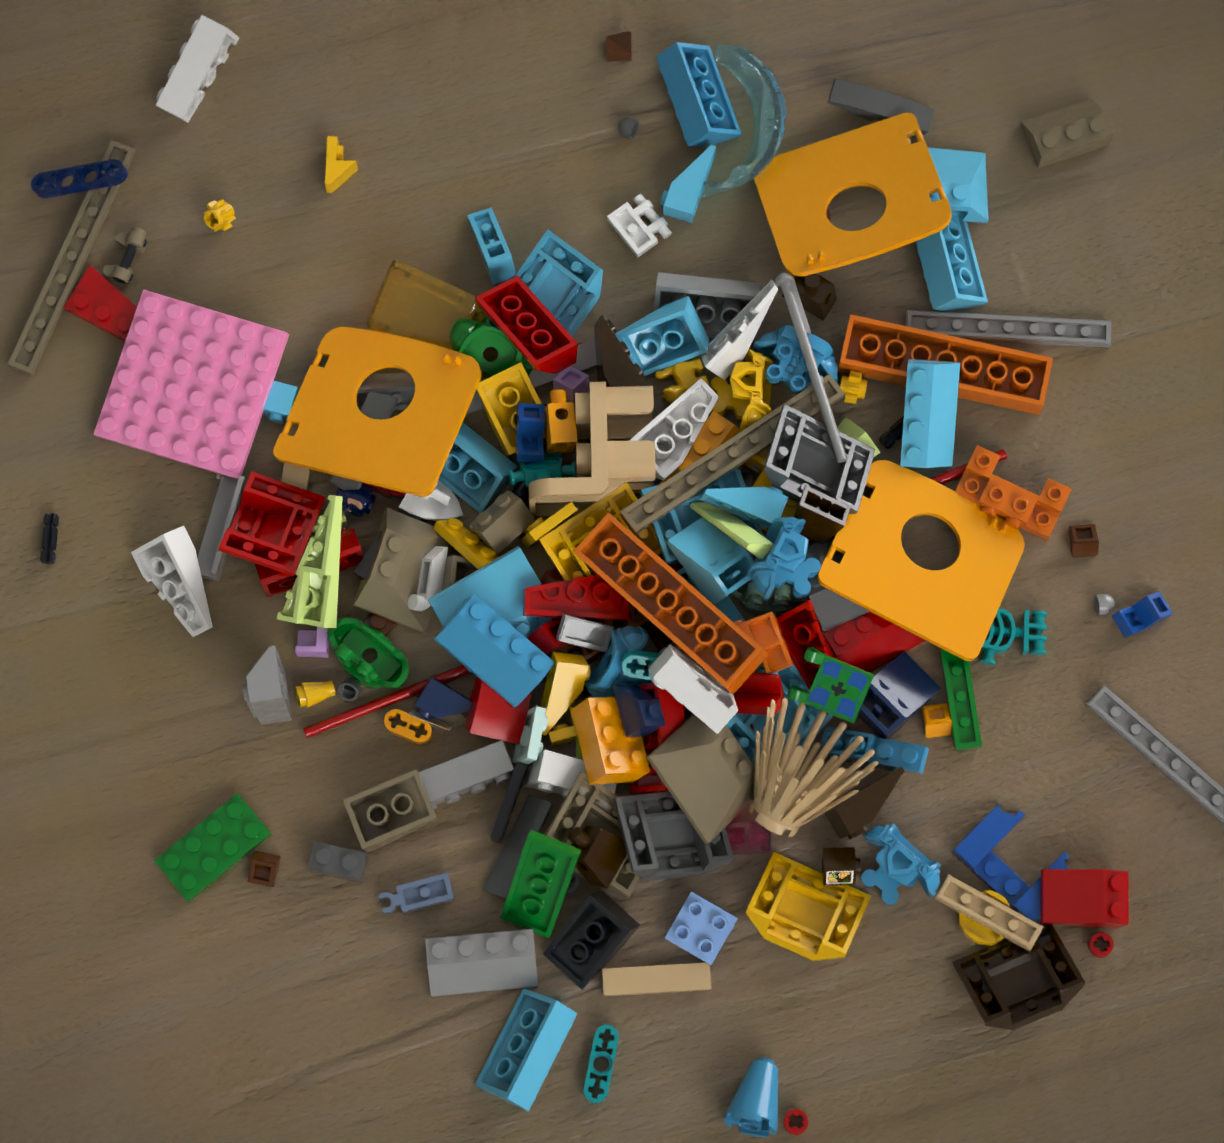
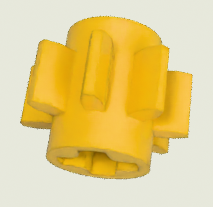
(219, 215)
(853, 387)

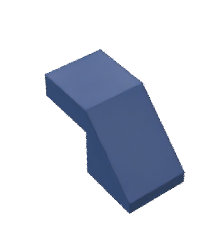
(530, 432)
(1142, 614)

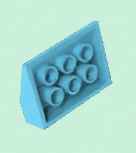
(500, 587)

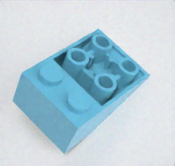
(711, 559)

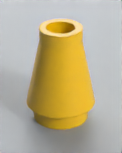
(313, 692)

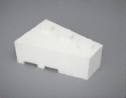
(694, 688)
(555, 773)

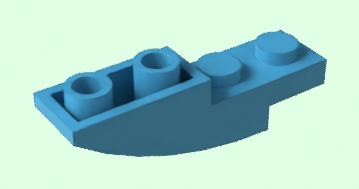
(888, 753)

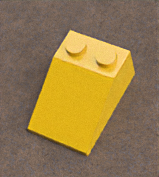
(500, 400)

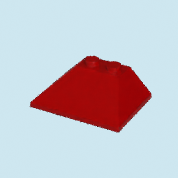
(272, 524)

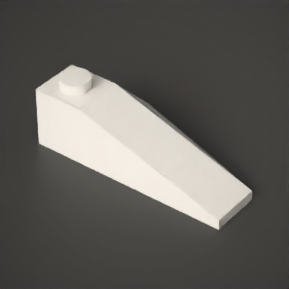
(735, 339)
(678, 427)
(174, 569)

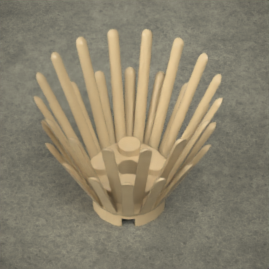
(792, 789)

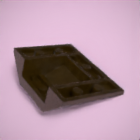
(1020, 985)

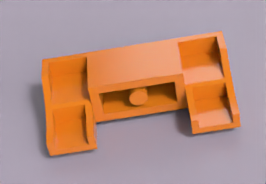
(1010, 502)
(766, 633)

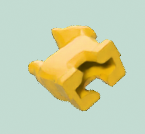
(684, 377)

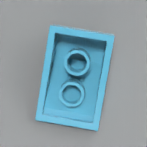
(665, 337)

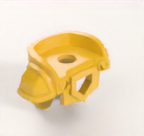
(745, 395)

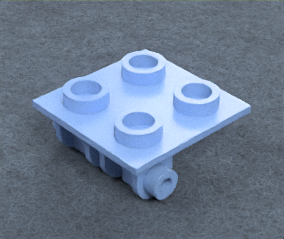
(701, 928)

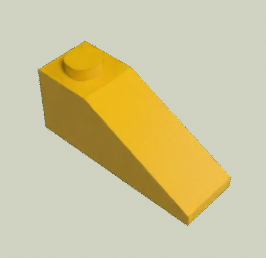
(563, 685)

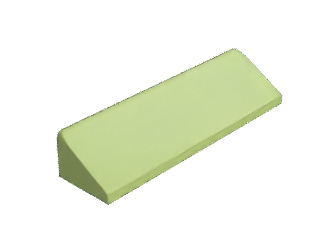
(734, 528)

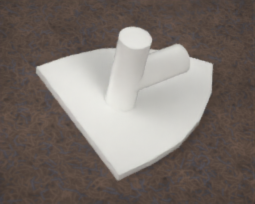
(437, 506)

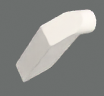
(430, 578)

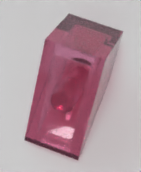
(748, 838)

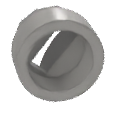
(1103, 604)

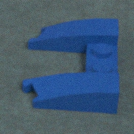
(977, 855)

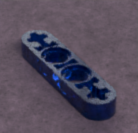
(79, 178)

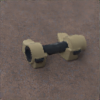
(135, 244)

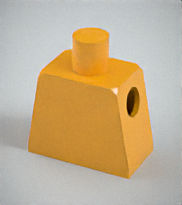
(560, 434)

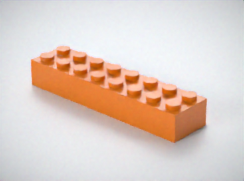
(986, 372)
(671, 603)

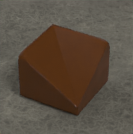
(619, 47)

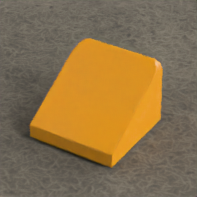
(936, 720)

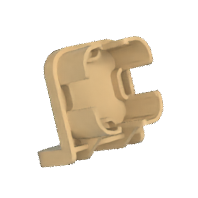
(602, 464)

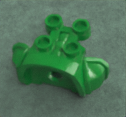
(474, 337)
(352, 639)

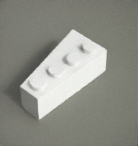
(195, 68)

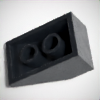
(591, 938)

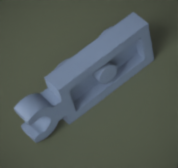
(420, 894)

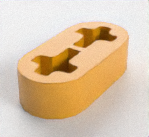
(405, 732)

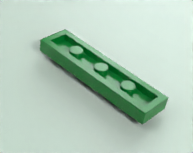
(960, 702)

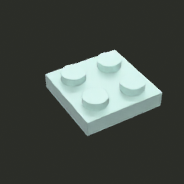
(530, 745)

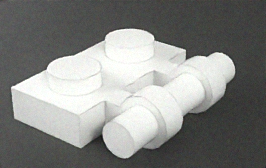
(633, 230)

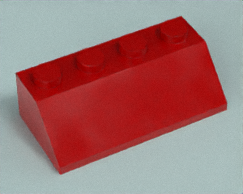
(529, 326)
(278, 582)
(870, 641)

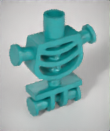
(550, 468)
(1012, 631)

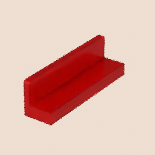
(757, 693)

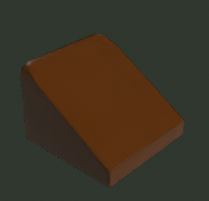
(1084, 540)
(264, 868)

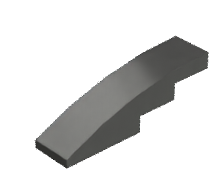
(877, 104)

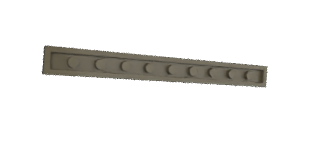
(67, 268)
(720, 461)

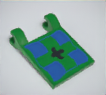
(836, 688)

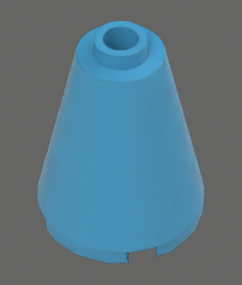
(756, 1100)

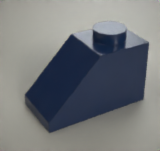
(440, 700)
(638, 710)

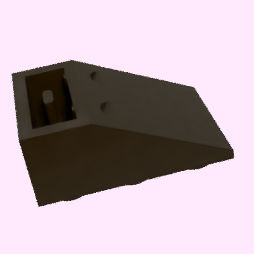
(613, 359)

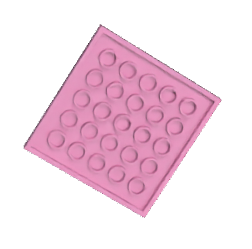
(191, 384)

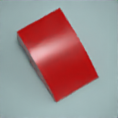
(494, 716)

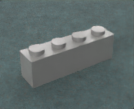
(467, 774)

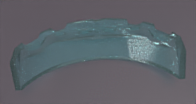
(768, 111)

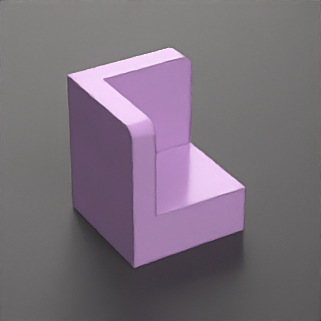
(572, 382)
(313, 643)

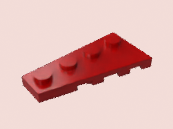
(101, 305)
(579, 597)

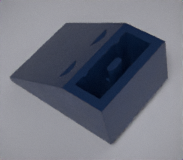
(896, 695)

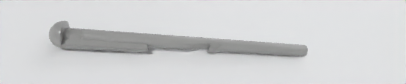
(801, 326)

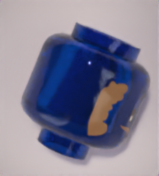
(357, 501)

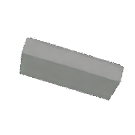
(584, 633)

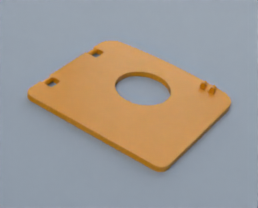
(805, 180)
(389, 453)
(940, 606)

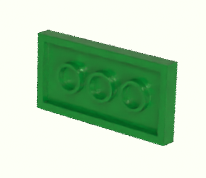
(212, 847)
(540, 883)

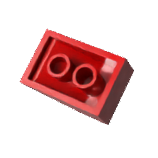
(1085, 897)

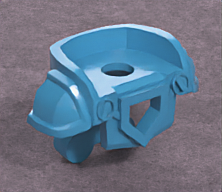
(789, 359)
(784, 561)
(607, 674)
(898, 865)

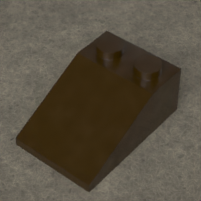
(854, 813)

